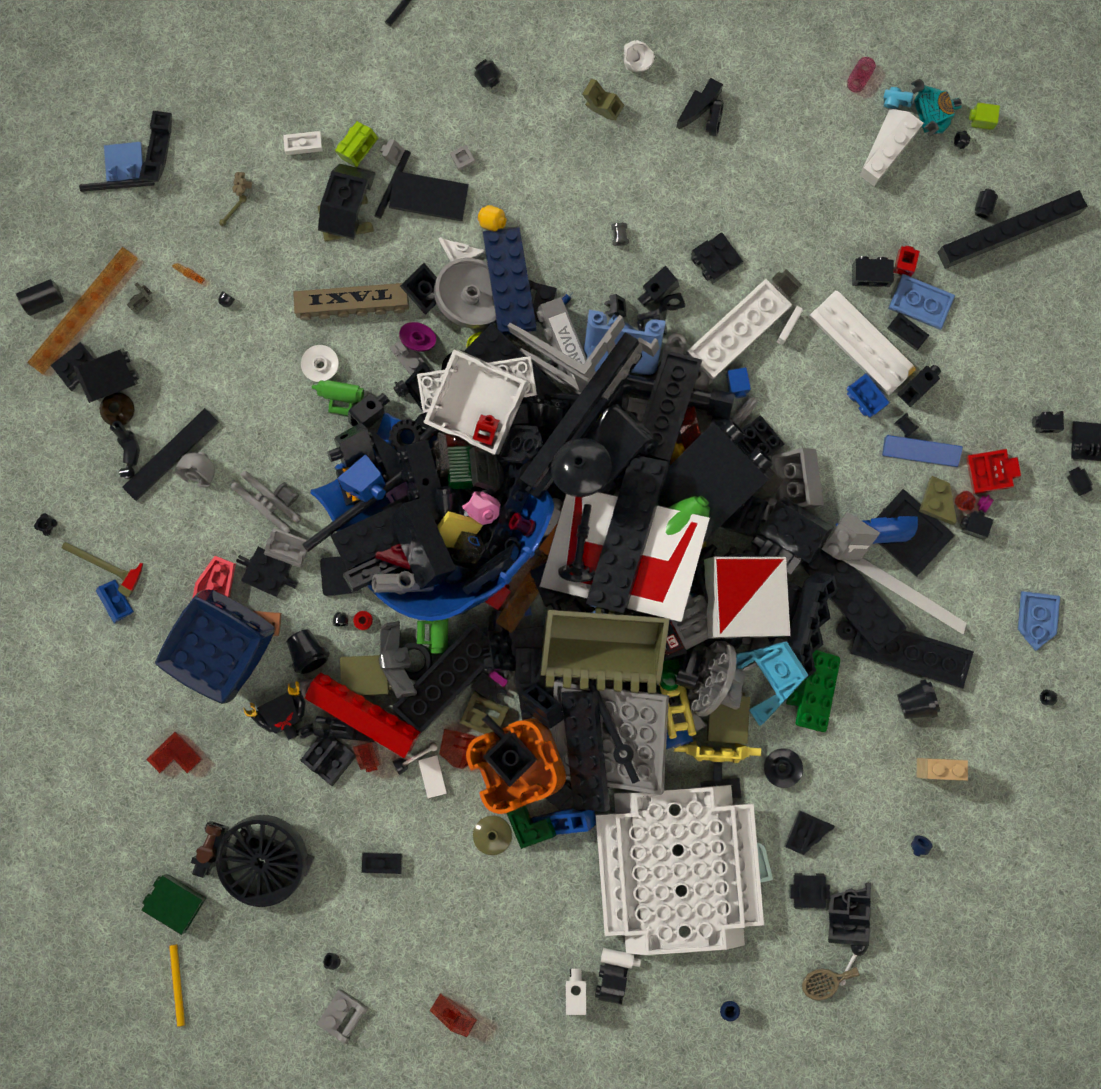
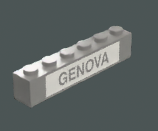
(561, 331)

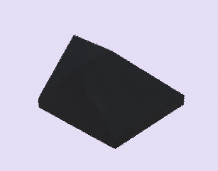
(420, 288)

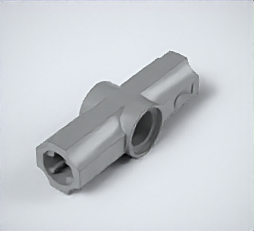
(392, 583)

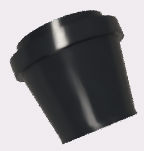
(306, 652)
(919, 701)

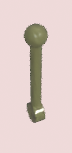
(242, 199)

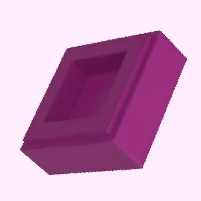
(498, 678)

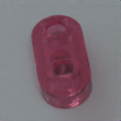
(861, 75)

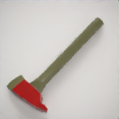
(129, 578)

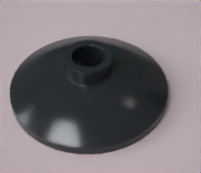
(793, 770)

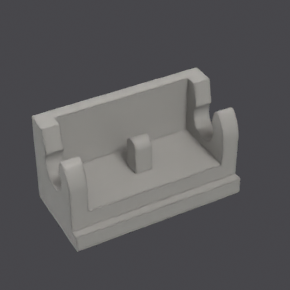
(286, 547)

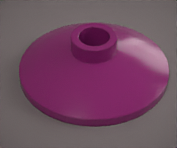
(417, 336)

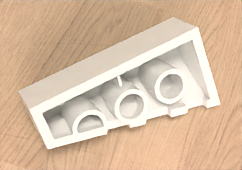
(892, 139)

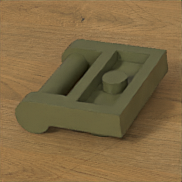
(473, 717)

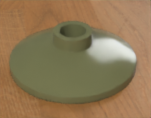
(499, 827)

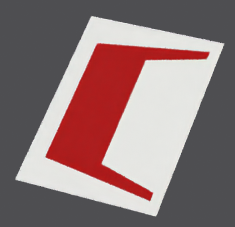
(665, 567)

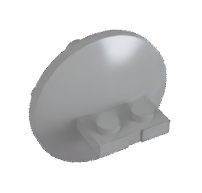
(717, 680)

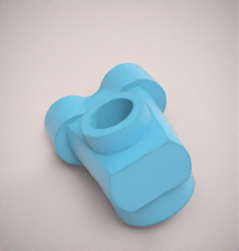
(895, 97)

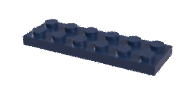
(509, 279)

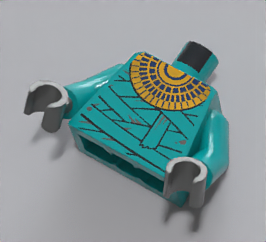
(934, 107)

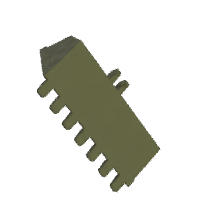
(603, 649)

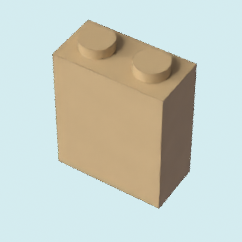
(942, 769)

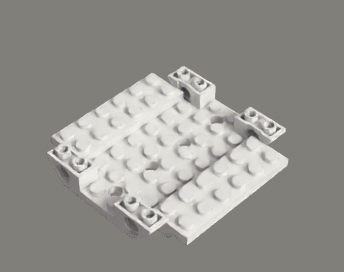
(643, 872)

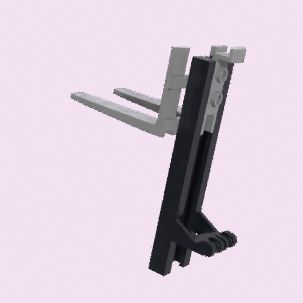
(594, 387)

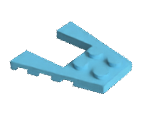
(780, 669)

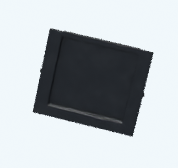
(927, 541)

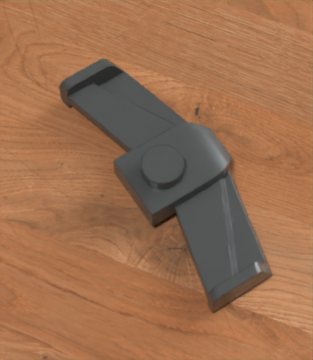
(395, 660)

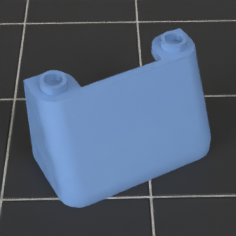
(654, 329)

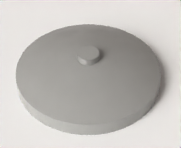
(465, 293)

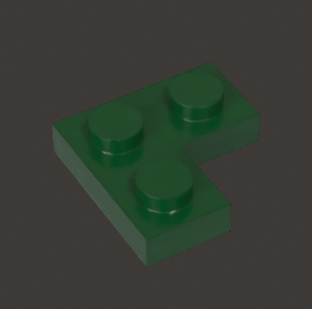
(527, 831)

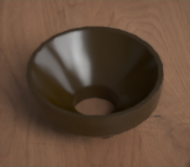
(125, 411)

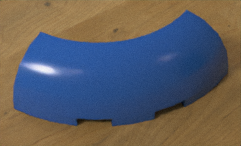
(893, 529)

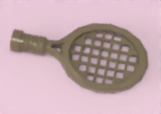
(845, 975)

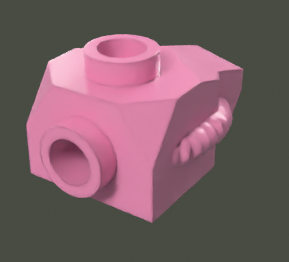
(482, 508)

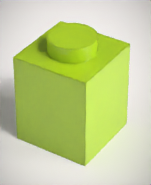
(984, 116)

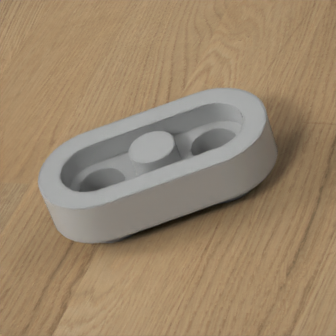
(675, 338)

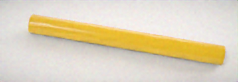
(177, 985)

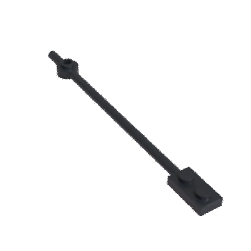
(551, 597)

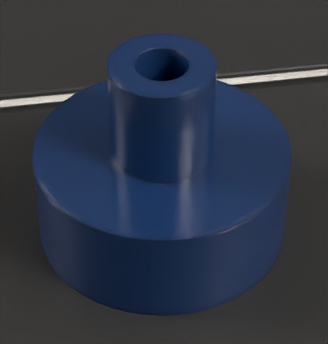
(921, 845)

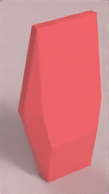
(216, 577)

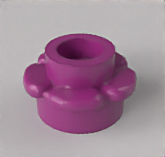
(984, 503)

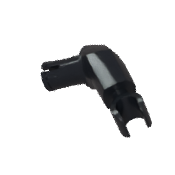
(130, 446)

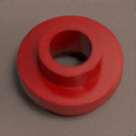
(369, 620)

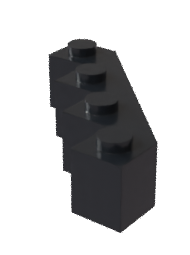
(809, 616)

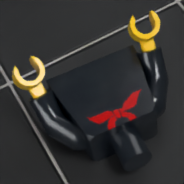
(280, 713)

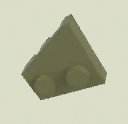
(939, 501)

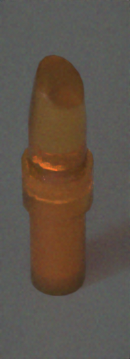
(189, 273)

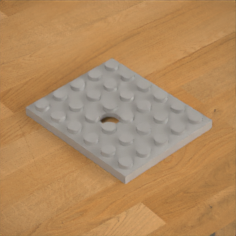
(640, 724)

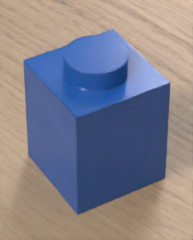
(738, 382)

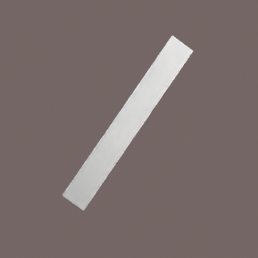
(908, 593)

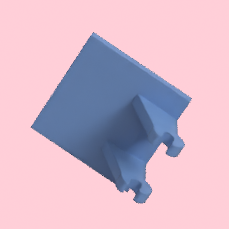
(123, 161)

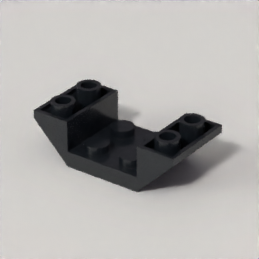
(343, 200)

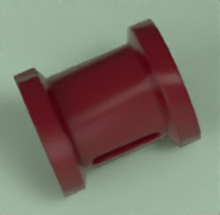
(521, 524)

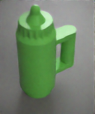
(339, 392)
(437, 635)

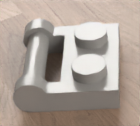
(336, 1013)

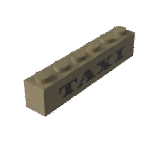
(350, 300)

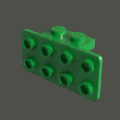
(816, 693)

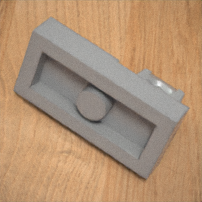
(406, 356)

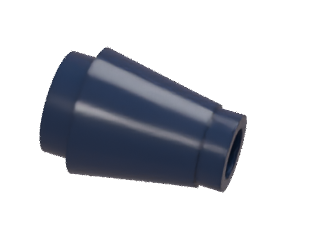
(730, 1015)

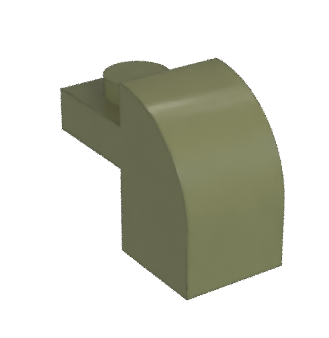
(602, 102)

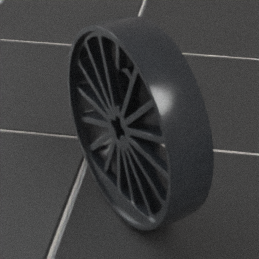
(263, 869)

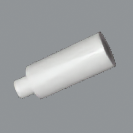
(619, 958)

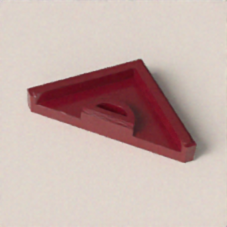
(394, 556)

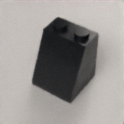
(106, 374)

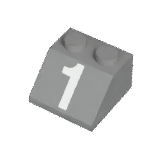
(850, 539)

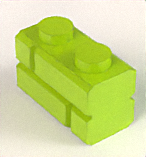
(356, 144)

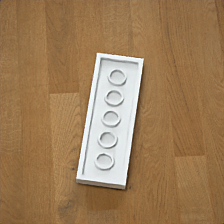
(739, 328)

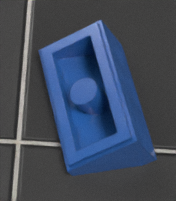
(114, 601)

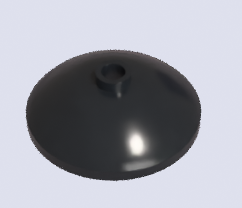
(584, 478)

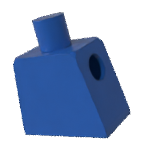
(363, 480)

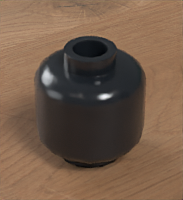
(487, 74)

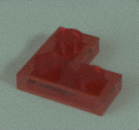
(174, 749)

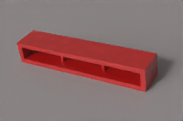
(362, 715)

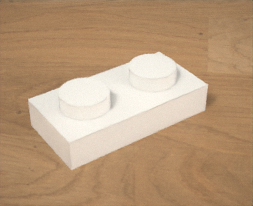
(303, 143)

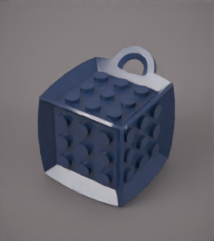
(215, 646)

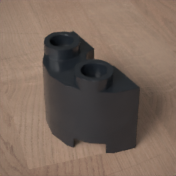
(612, 984)

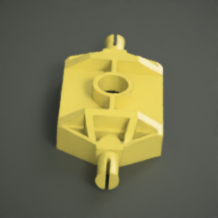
(724, 754)

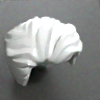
(638, 56)

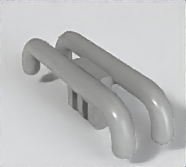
(265, 502)

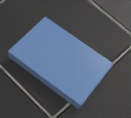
(921, 301)

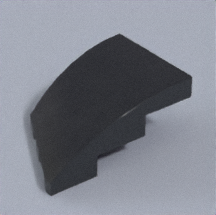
(851, 922)

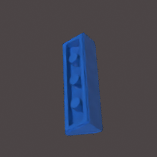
(922, 450)

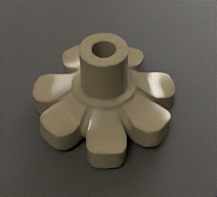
(240, 183)

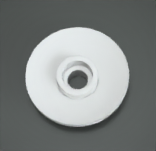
(318, 354)

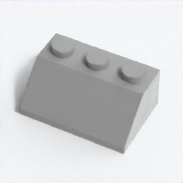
(800, 477)

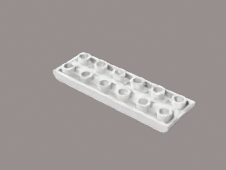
(862, 342)
(430, 382)

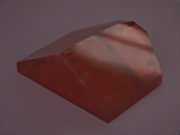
(455, 746)

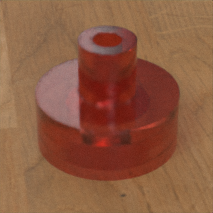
(965, 501)

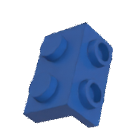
(867, 396)

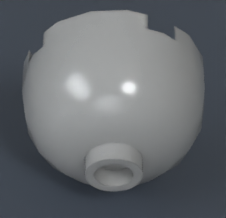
(195, 466)

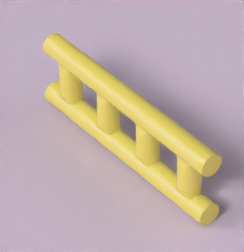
(684, 708)

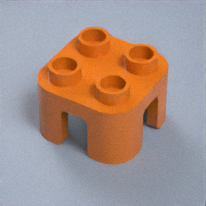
(538, 782)

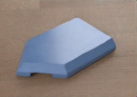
(1038, 617)

